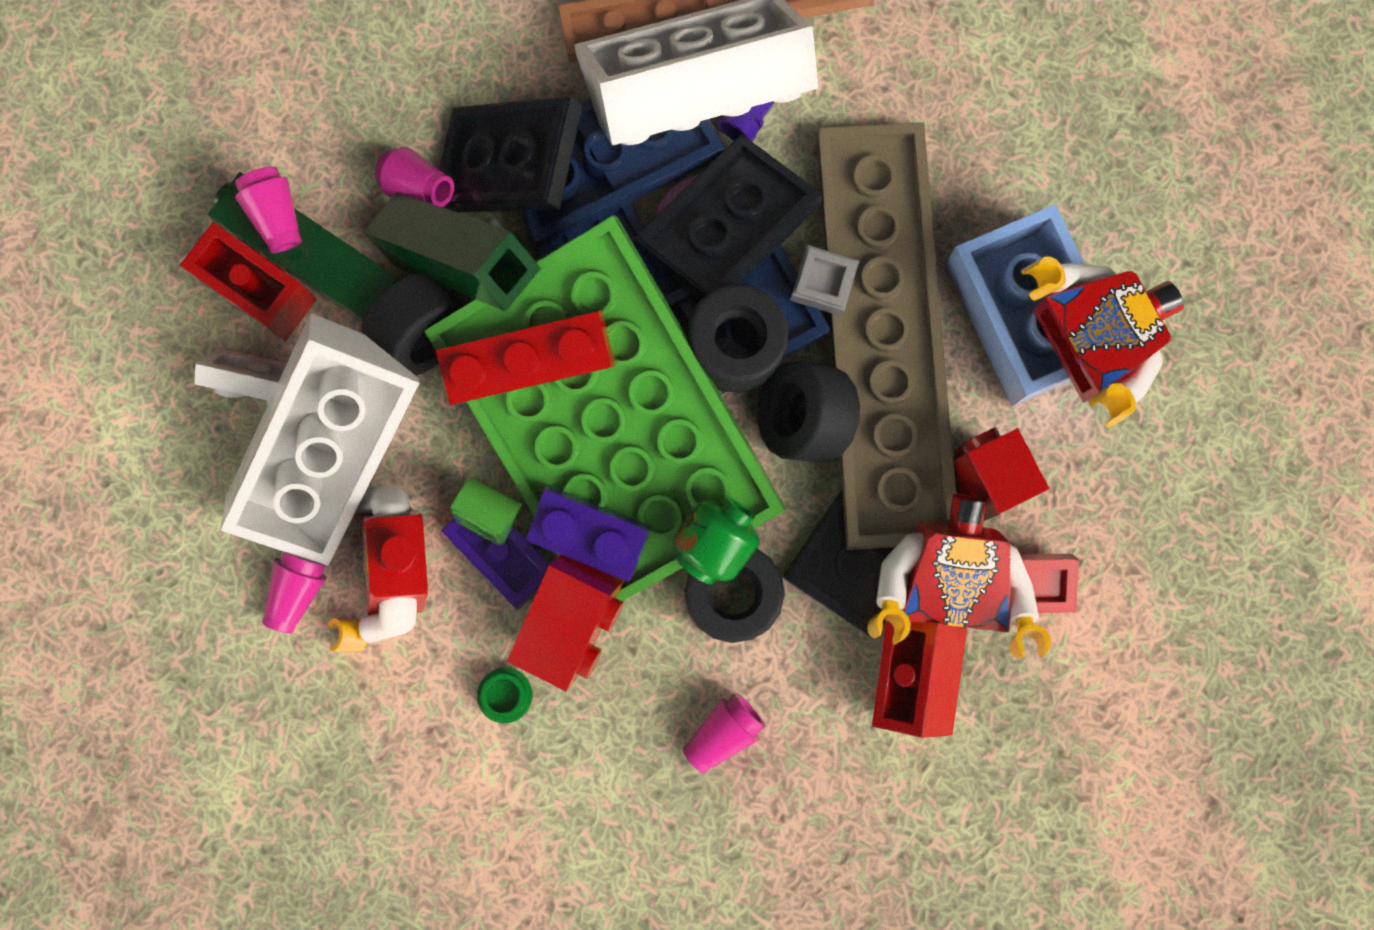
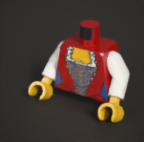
(1104, 329)
(392, 570)
(958, 578)

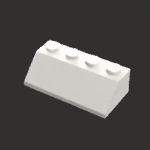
(697, 68)
(318, 442)

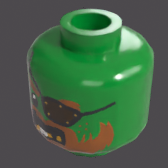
(716, 540)

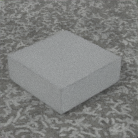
(824, 280)

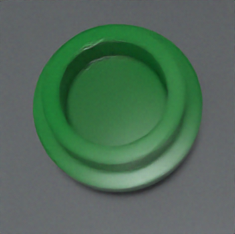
(504, 695)

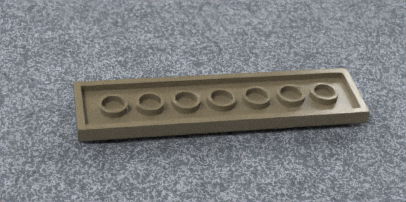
(890, 331)

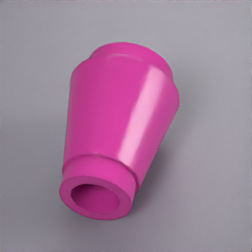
(412, 175)
(269, 207)
(291, 591)
(724, 733)

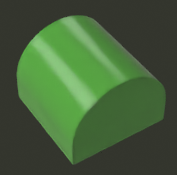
(485, 511)

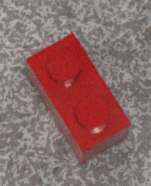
(248, 281)
(998, 470)
(566, 622)
(920, 680)

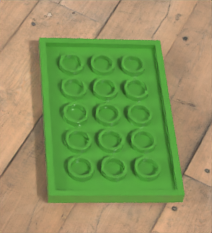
(625, 437)

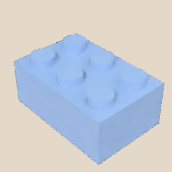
(999, 302)

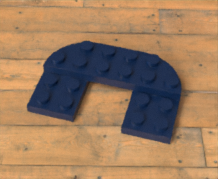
(610, 176)

